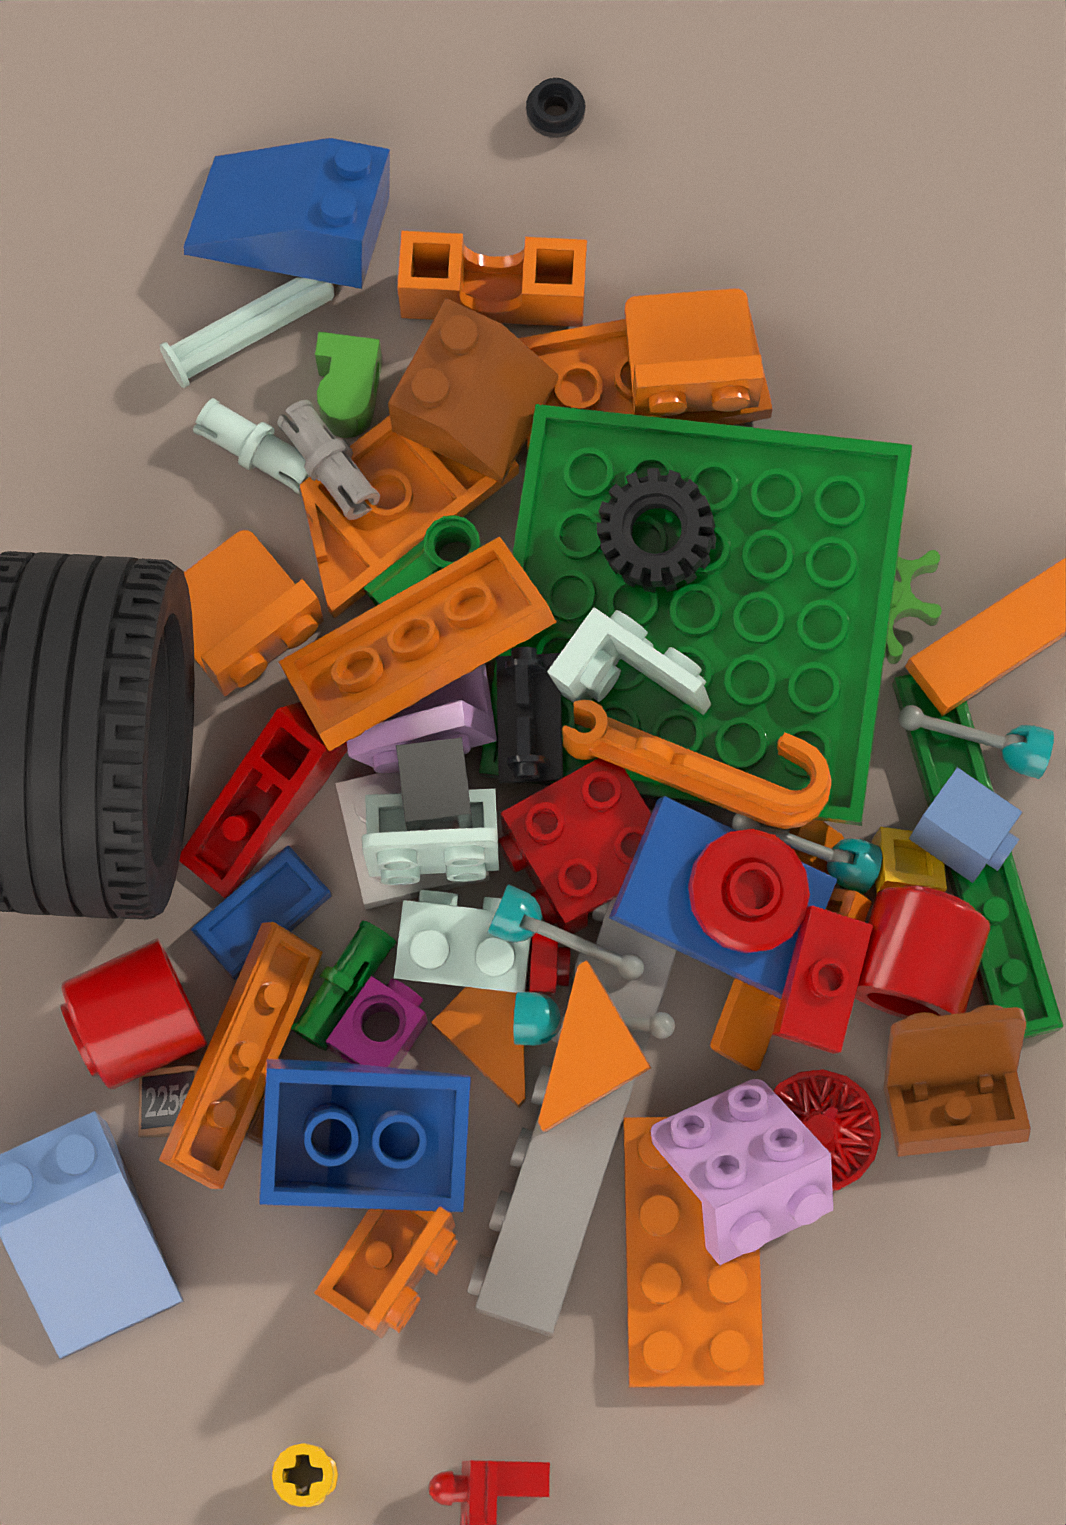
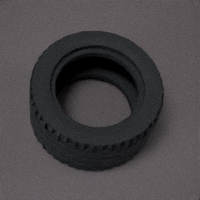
(93, 733)

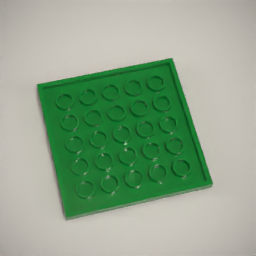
(777, 621)

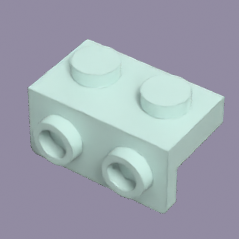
(453, 946)

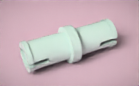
(252, 444)

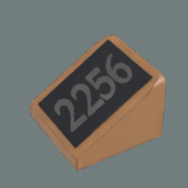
(162, 1097)

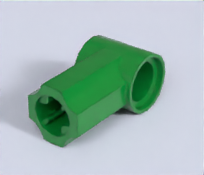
(423, 558)

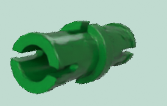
(343, 983)

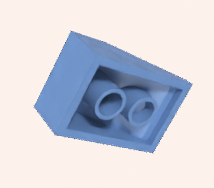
(81, 1236)

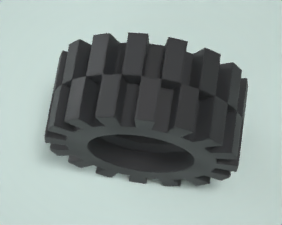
(640, 496)

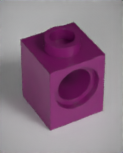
(395, 998)

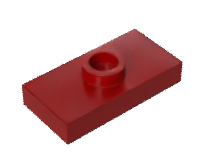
(822, 980)

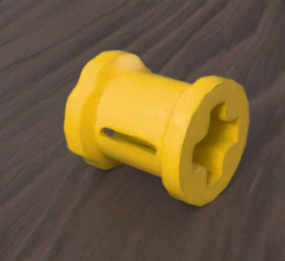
(291, 1459)

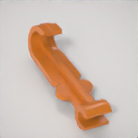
(700, 774)

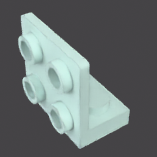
(590, 658)

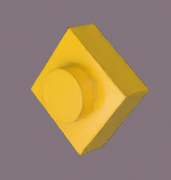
(906, 862)

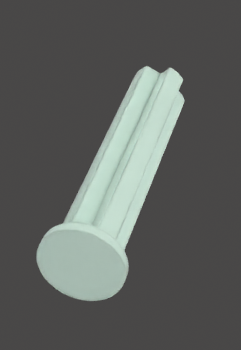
(244, 327)

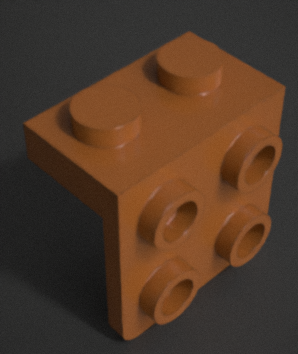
(956, 1081)

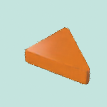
(483, 1031)
(592, 1052)

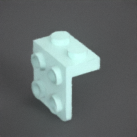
(404, 855)

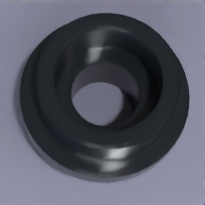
(555, 93)

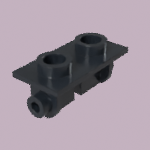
(528, 718)

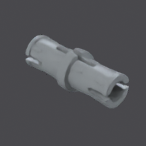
(328, 459)

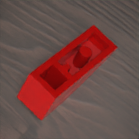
(261, 799)

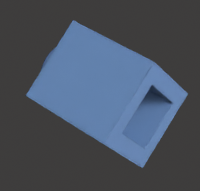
(967, 826)

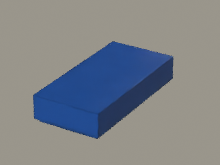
(279, 893)

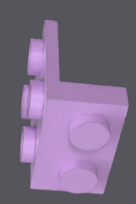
(450, 712)
(748, 1167)

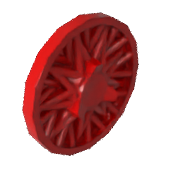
(749, 891)
(838, 1116)

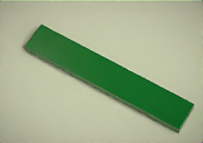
(1012, 961)

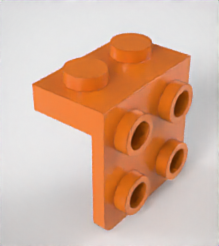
(692, 352)
(246, 611)
(384, 1263)

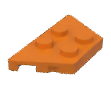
(414, 492)

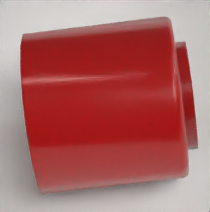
(921, 952)
(130, 1015)

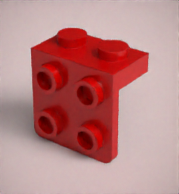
(576, 841)

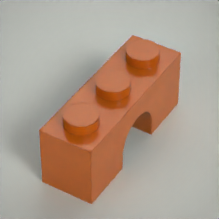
(531, 287)

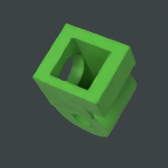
(350, 381)

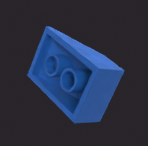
(295, 209)
(363, 1136)

